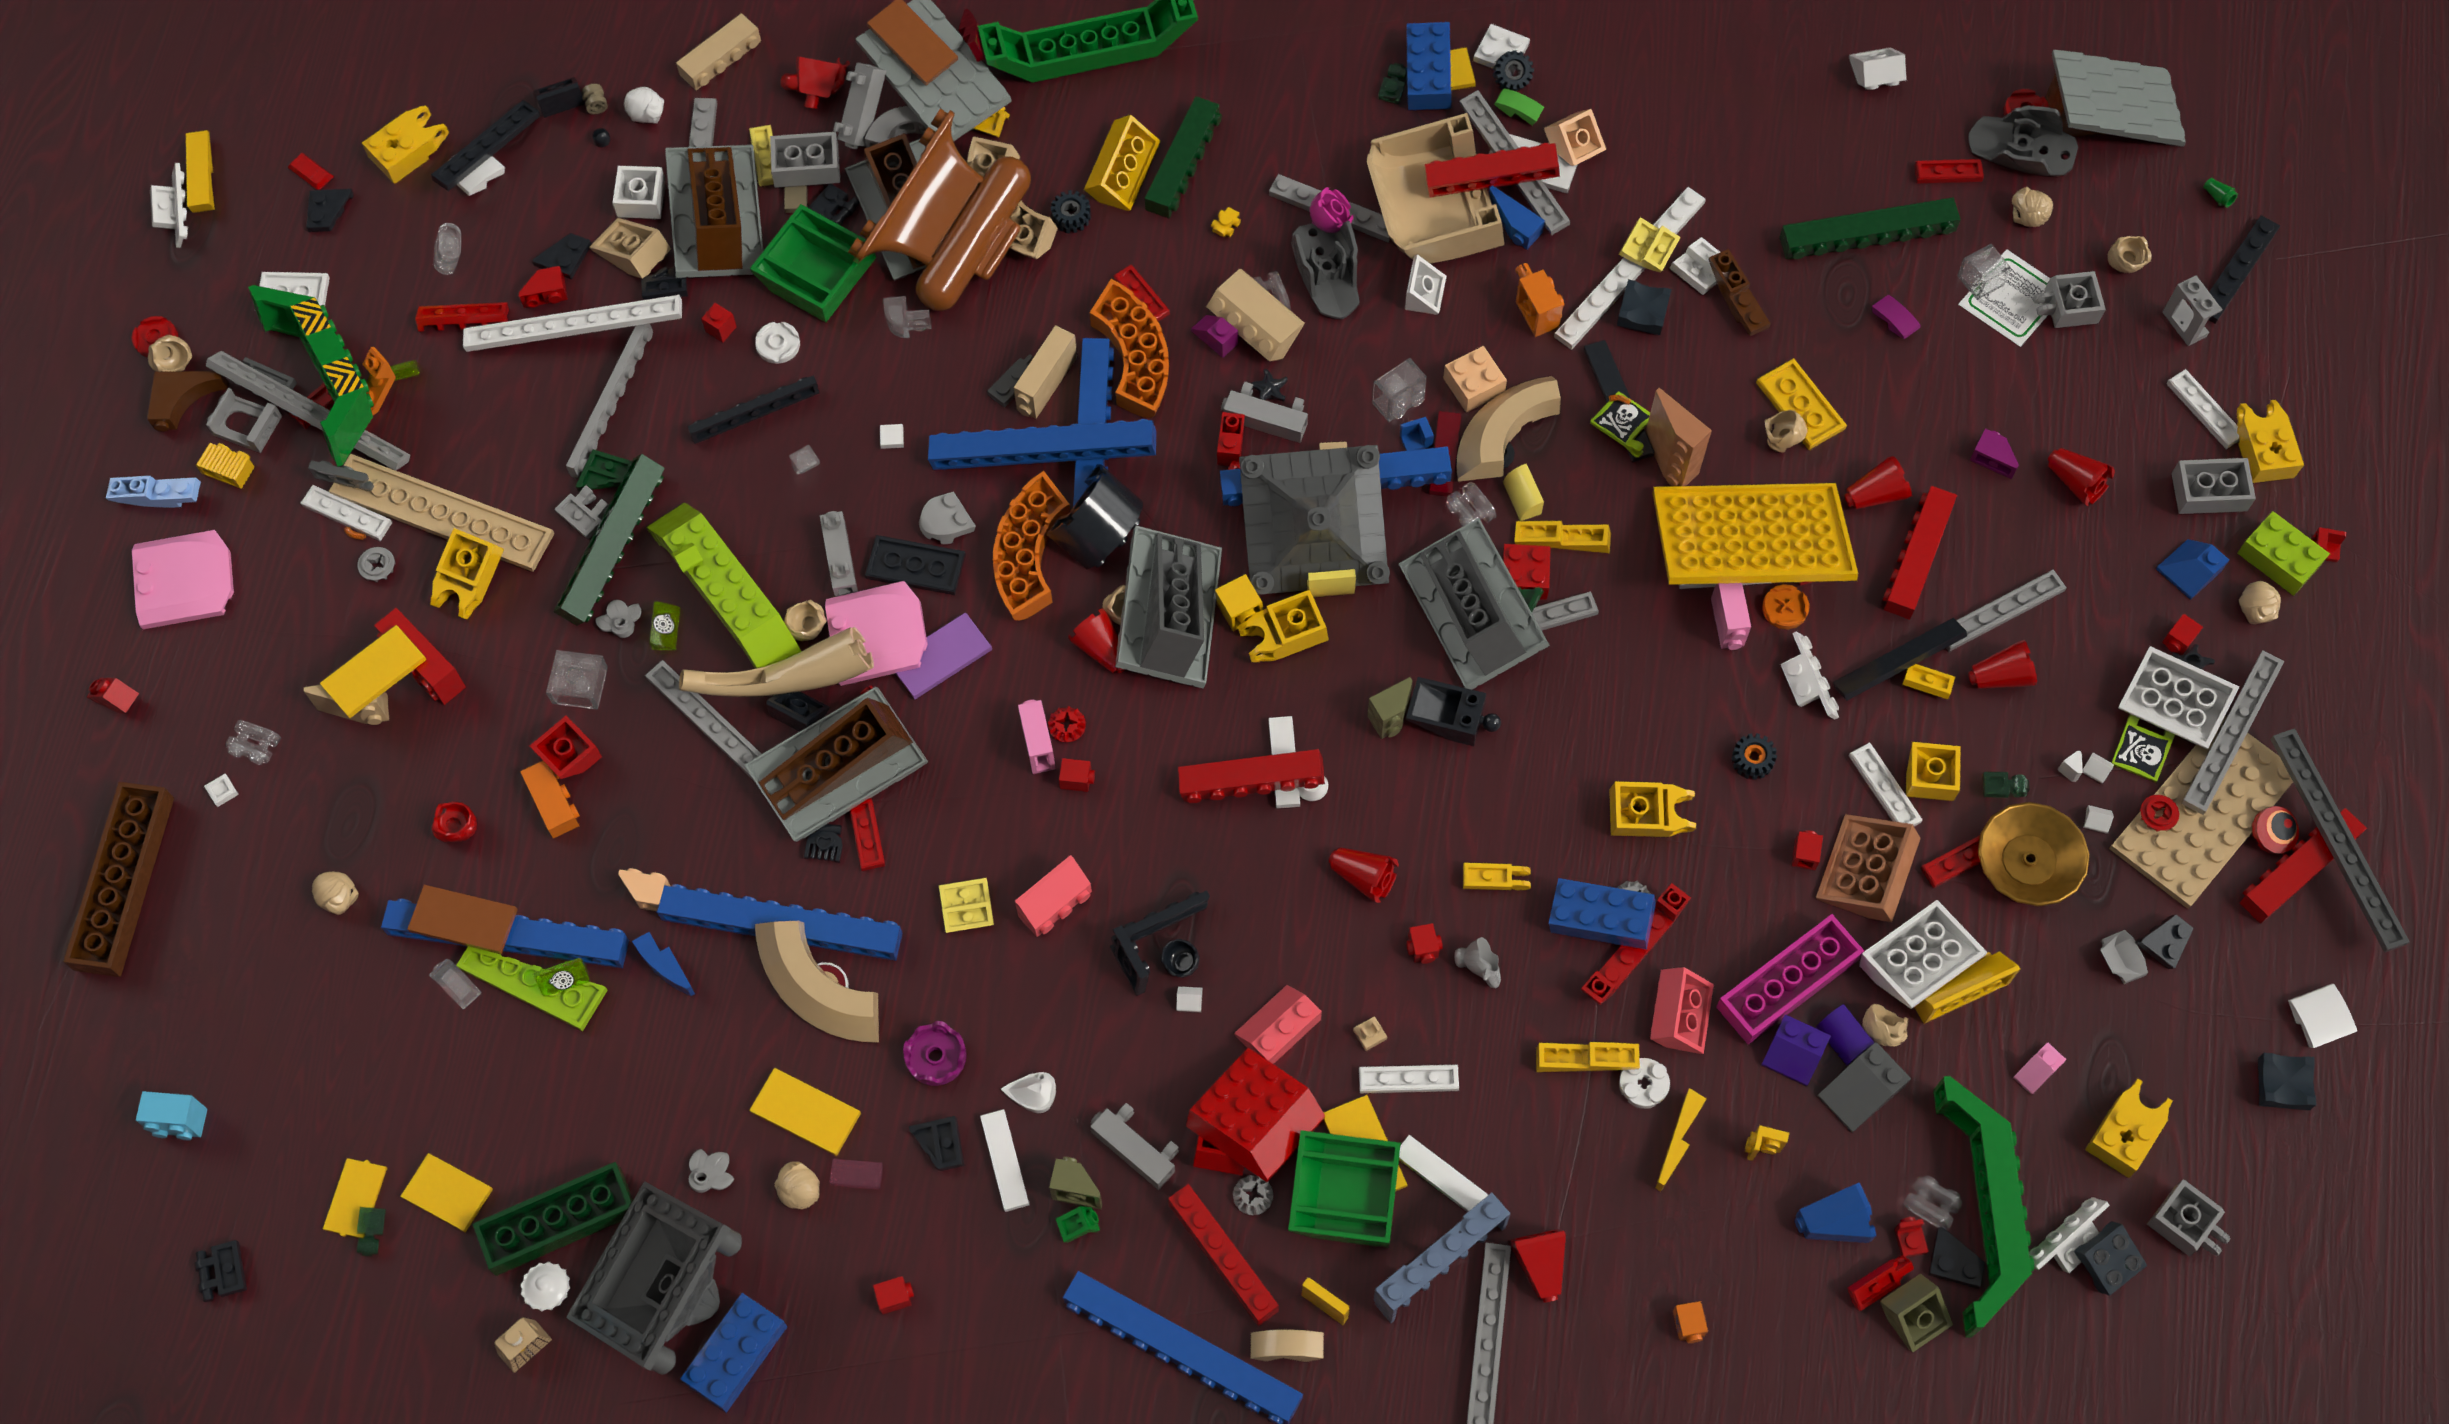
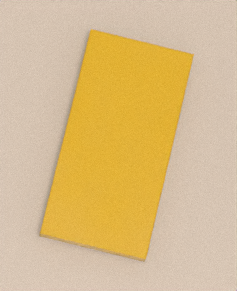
(1792, 389)
(373, 671)
(805, 1111)
(1358, 1120)

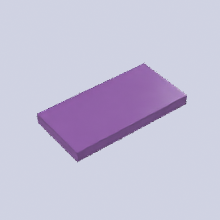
(946, 654)

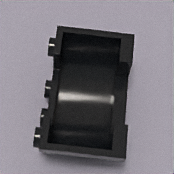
(1098, 519)

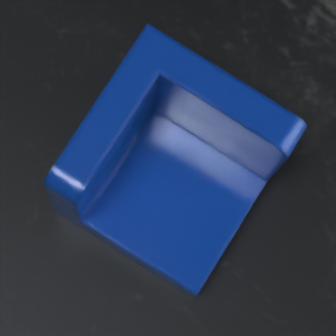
(1416, 434)

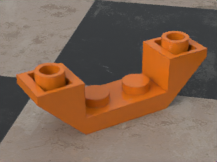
(380, 378)

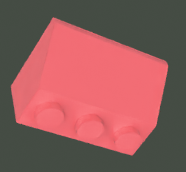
(1053, 897)
(1682, 1010)
(1279, 1024)

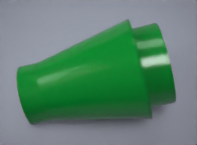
(2222, 193)

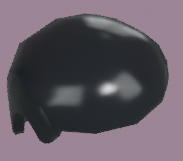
(1180, 958)

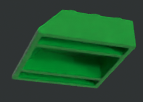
(811, 263)
(1344, 1188)

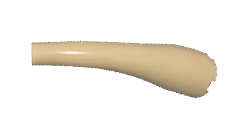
(815, 667)

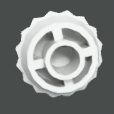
(545, 1286)

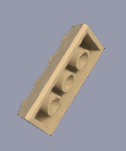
(1256, 315)

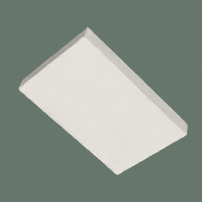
(300, 283)

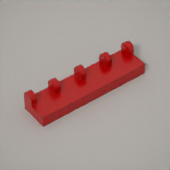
(461, 314)

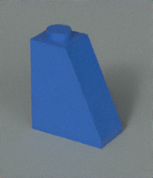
(1838, 1217)

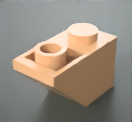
(644, 888)

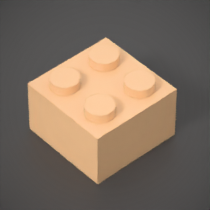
(1474, 379)

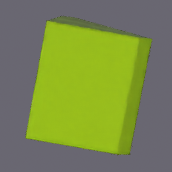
(687, 557)

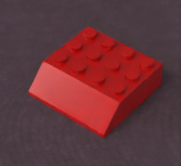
(1255, 1114)

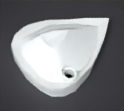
(1033, 1092)

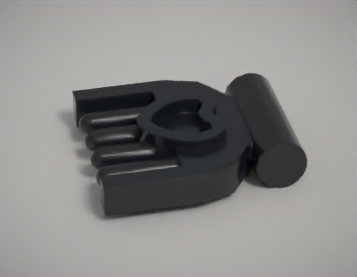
(825, 839)

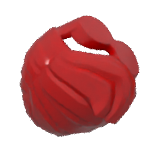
(455, 823)

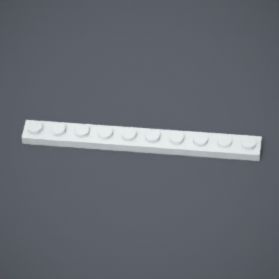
(1616, 281)
(572, 323)

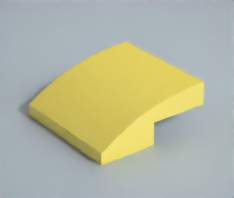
(1649, 245)
(1331, 583)
(966, 905)

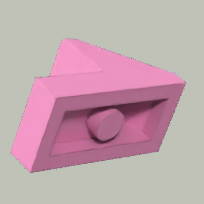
(2039, 1068)

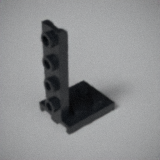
(1125, 936)

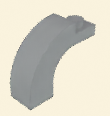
(893, 124)

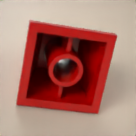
(1542, 1261)

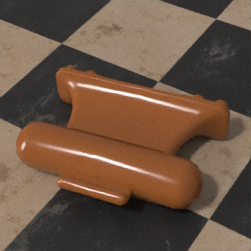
(949, 217)

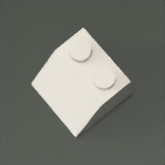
(1878, 67)

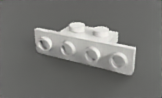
(167, 206)
(1805, 679)
(2070, 1235)

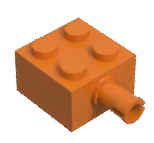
(1538, 300)

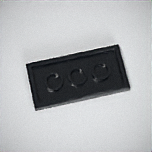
(916, 564)

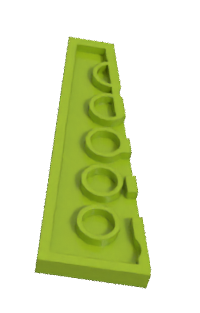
(517, 979)

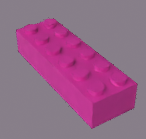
(1789, 979)

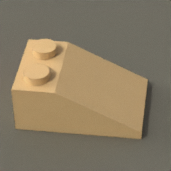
(631, 247)
(371, 714)

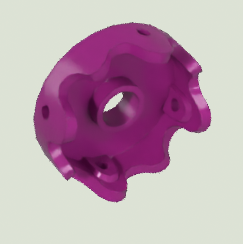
(929, 1038)

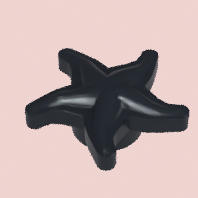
(1270, 387)
(2195, 658)

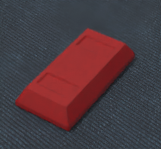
(310, 171)

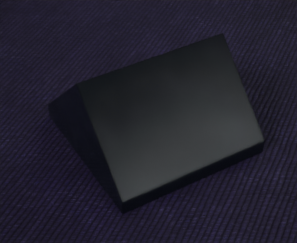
(559, 97)
(796, 709)

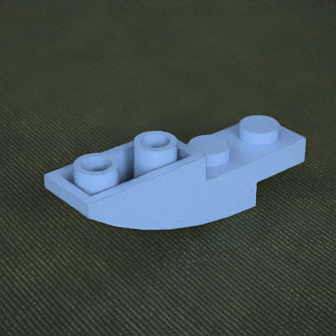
(152, 492)

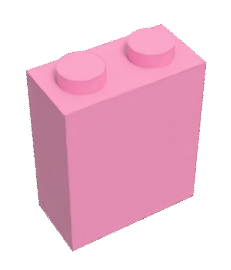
(1731, 615)
(1036, 736)

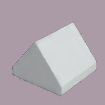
(2072, 766)
(2097, 768)
(2098, 819)
(1189, 999)

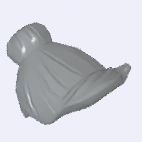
(1480, 961)

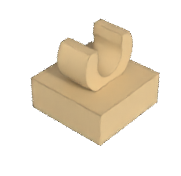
(1370, 1033)

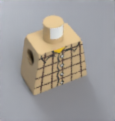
(521, 1343)

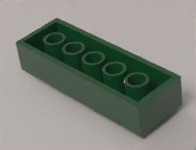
(554, 1219)

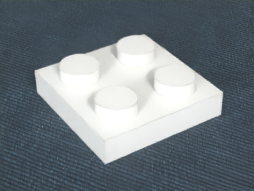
(1498, 42)

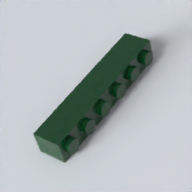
(1182, 157)

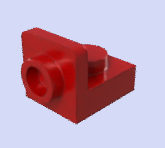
(1911, 1237)

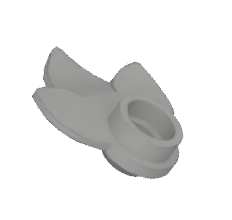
(619, 618)
(712, 1169)

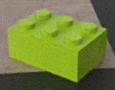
(2283, 553)

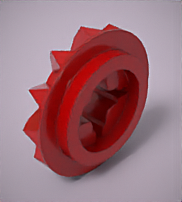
(1074, 730)
(2156, 803)

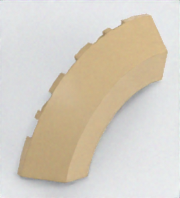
(1038, 230)
(1497, 423)
(809, 989)

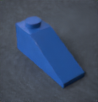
(1518, 221)

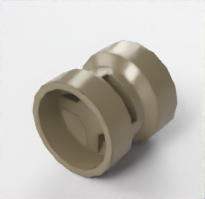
(594, 98)

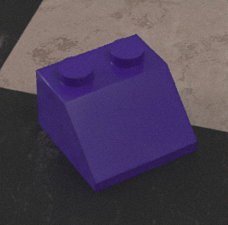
(1795, 1050)

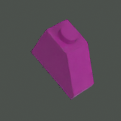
(1216, 334)
(1995, 454)

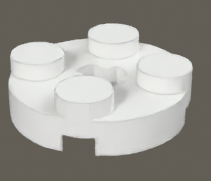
(1654, 1093)

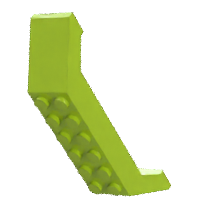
(727, 587)

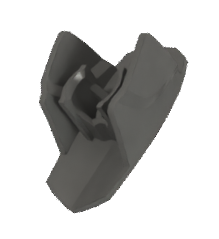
(2019, 138)
(1333, 275)

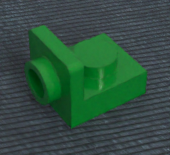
(1077, 1223)

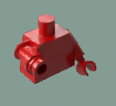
(815, 79)

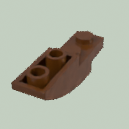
(1737, 294)

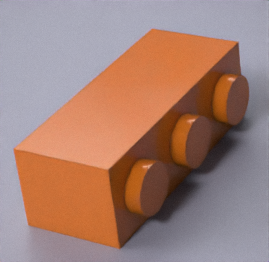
(551, 799)

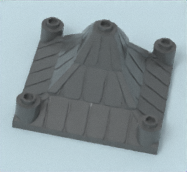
(1313, 517)
(654, 1278)

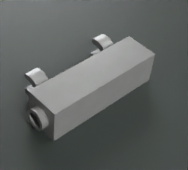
(861, 104)
(1266, 415)
(838, 553)
(1132, 1148)

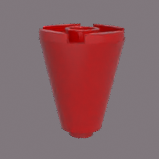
(2081, 474)
(1879, 486)
(1098, 640)
(2005, 669)
(1365, 871)

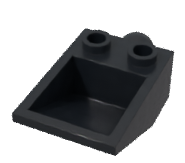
(1444, 707)

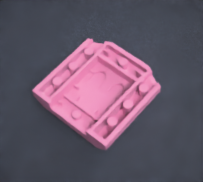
(181, 579)
(889, 622)

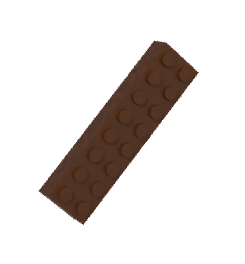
(119, 879)

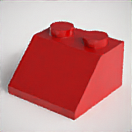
(566, 749)
(1212, 1158)

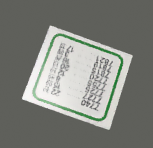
(2012, 305)

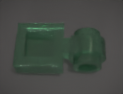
(1392, 87)
(1999, 786)
(370, 1223)

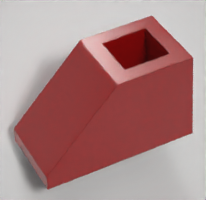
(544, 287)
(1230, 438)
(112, 694)

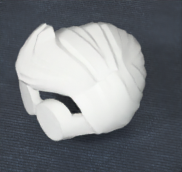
(644, 105)

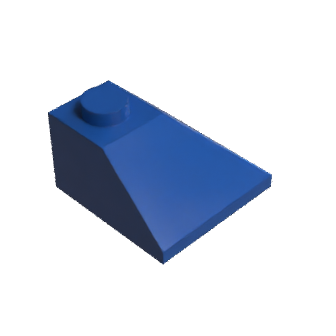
(2193, 566)

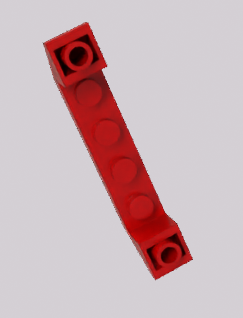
(1626, 958)

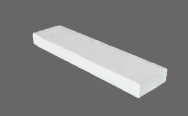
(2204, 408)
(346, 513)
(1283, 742)
(1884, 785)
(1408, 1079)
(1004, 1160)
(1440, 1174)

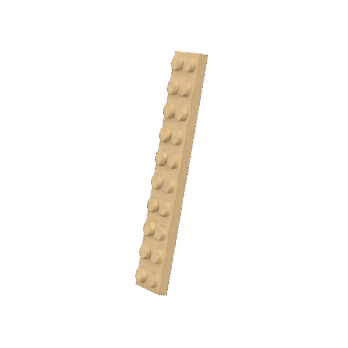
(442, 510)

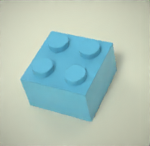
(171, 1115)

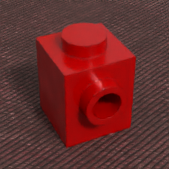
(1424, 943)

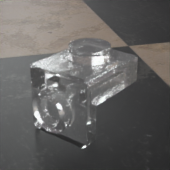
(804, 460)

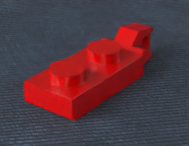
(1879, 1282)

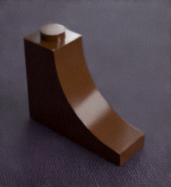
(176, 391)

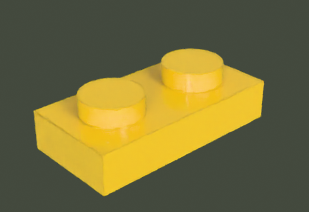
(1929, 681)

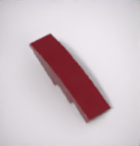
(969, 31)

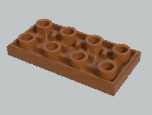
(912, 41)
(462, 919)

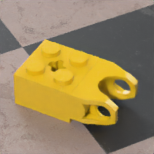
(404, 143)
(2268, 443)
(463, 577)
(1286, 627)
(1656, 809)
(2134, 1124)

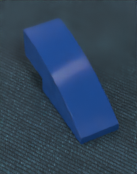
(662, 963)

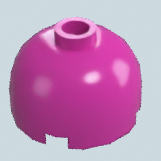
(1330, 210)

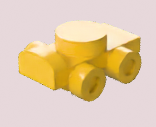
(1226, 220)

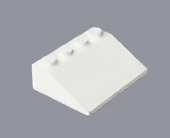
(2178, 697)
(1921, 955)

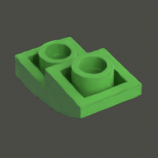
(1514, 102)

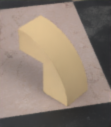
(1288, 1344)

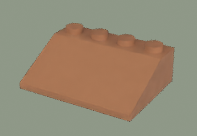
(1677, 439)
(1869, 866)

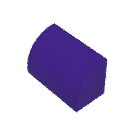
(1847, 1035)

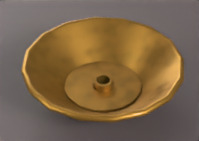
(2046, 837)

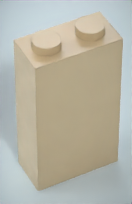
(1045, 372)

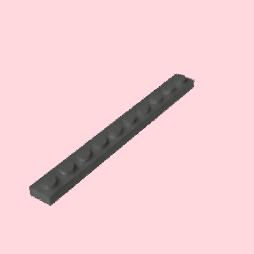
(2340, 840)

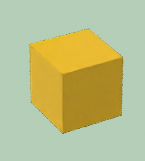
(1238, 601)

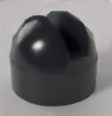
(601, 137)

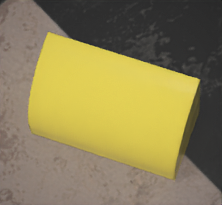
(1523, 492)

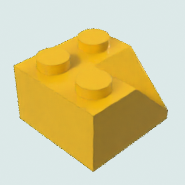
(1933, 771)

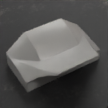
(2124, 956)

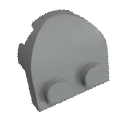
(945, 519)

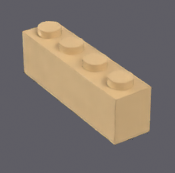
(718, 51)

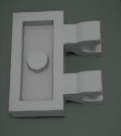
(578, 515)

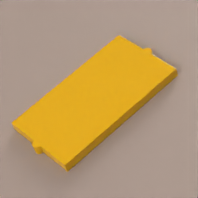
(356, 1189)

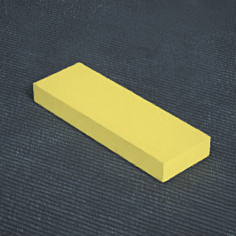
(762, 153)

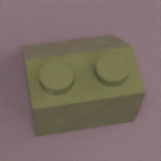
(1389, 708)
(1073, 1185)
(1917, 1312)

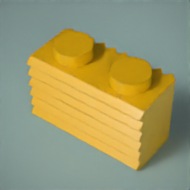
(225, 465)

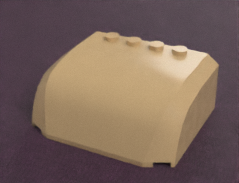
(1439, 225)

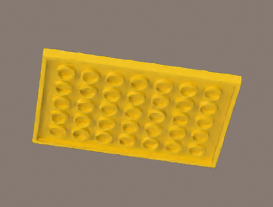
(1754, 534)

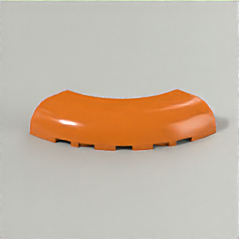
(1140, 345)
(1021, 544)

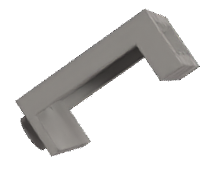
(2187, 322)
(267, 421)

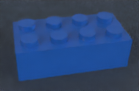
(1428, 66)
(1602, 913)
(734, 1352)

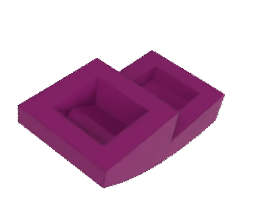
(1897, 316)

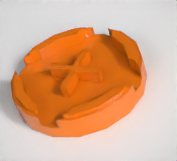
(1785, 607)

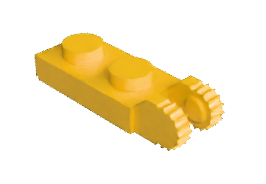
(1494, 876)

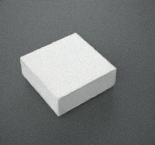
(891, 436)
(221, 790)

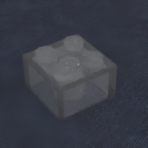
(1399, 390)
(577, 679)

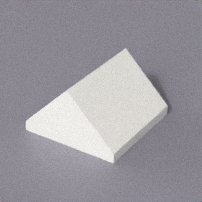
(1424, 287)

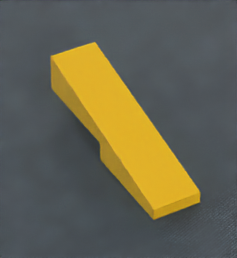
(199, 172)
(1556, 535)
(1590, 1057)
(1691, 1106)

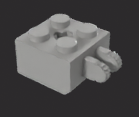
(2072, 300)
(2201, 1220)

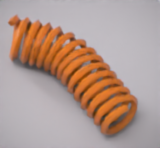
(1614, 398)
(352, 533)

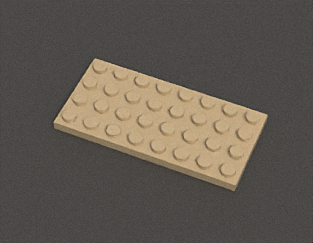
(2200, 845)

